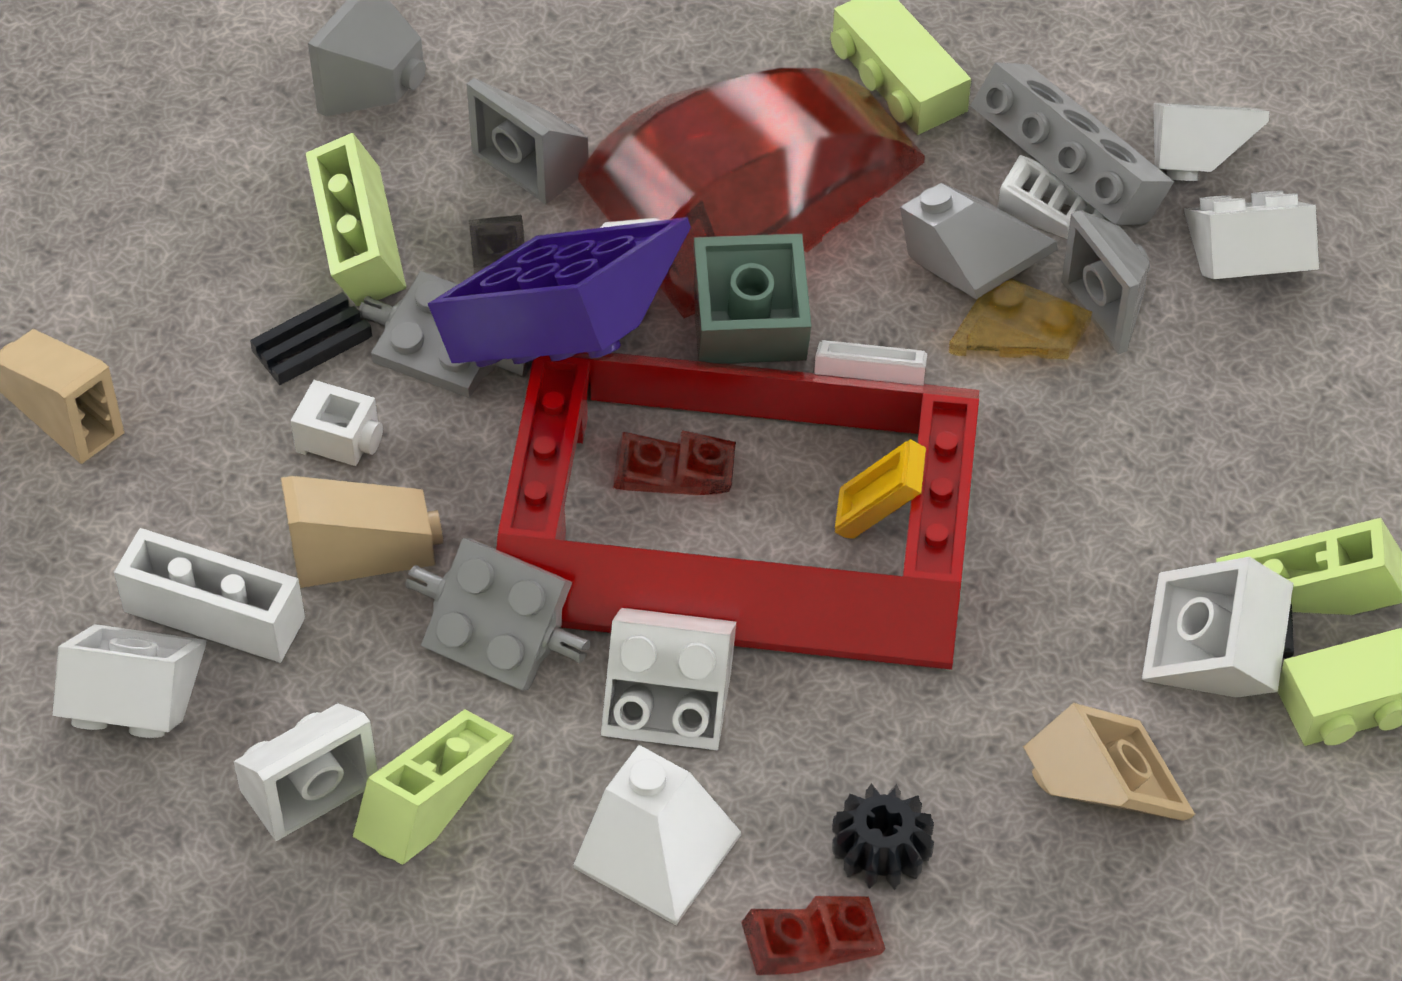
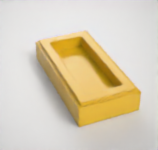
(880, 489)

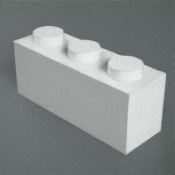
(210, 595)

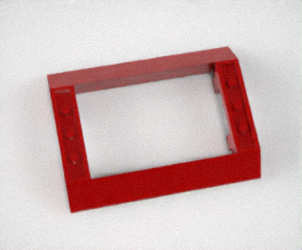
(774, 604)

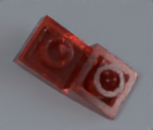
(690, 467)
(812, 938)

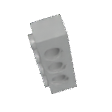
(1072, 144)

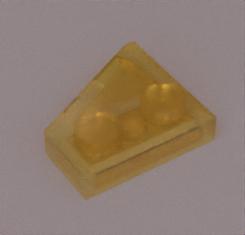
(1021, 323)

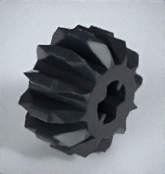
(861, 842)

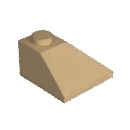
(1105, 763)

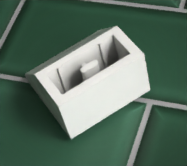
(1253, 237)
(668, 678)

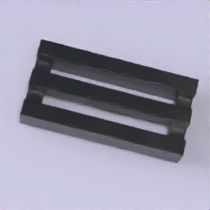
(306, 331)

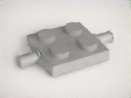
(415, 345)
(497, 614)

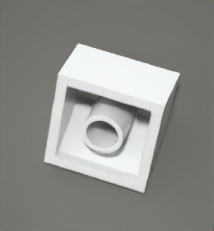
(1219, 628)
(126, 679)
(308, 769)

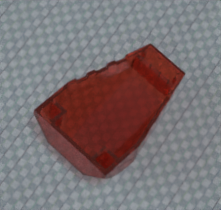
(750, 160)

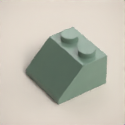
(751, 298)

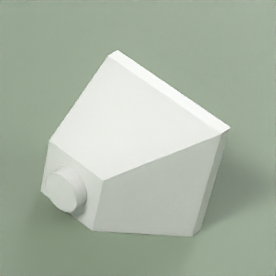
(1200, 136)
(656, 836)

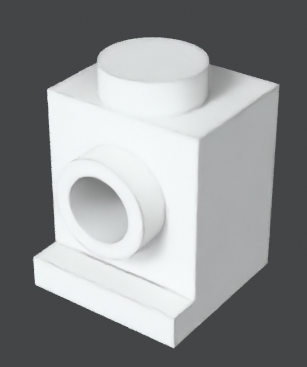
(336, 424)

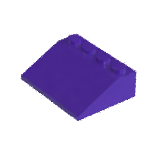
(559, 294)

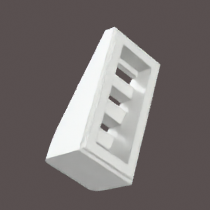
(1028, 206)

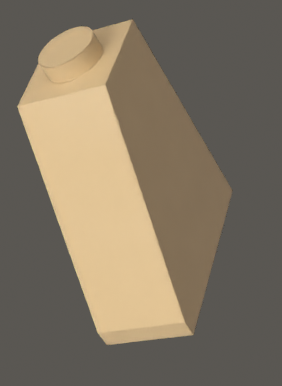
(62, 392)
(357, 529)

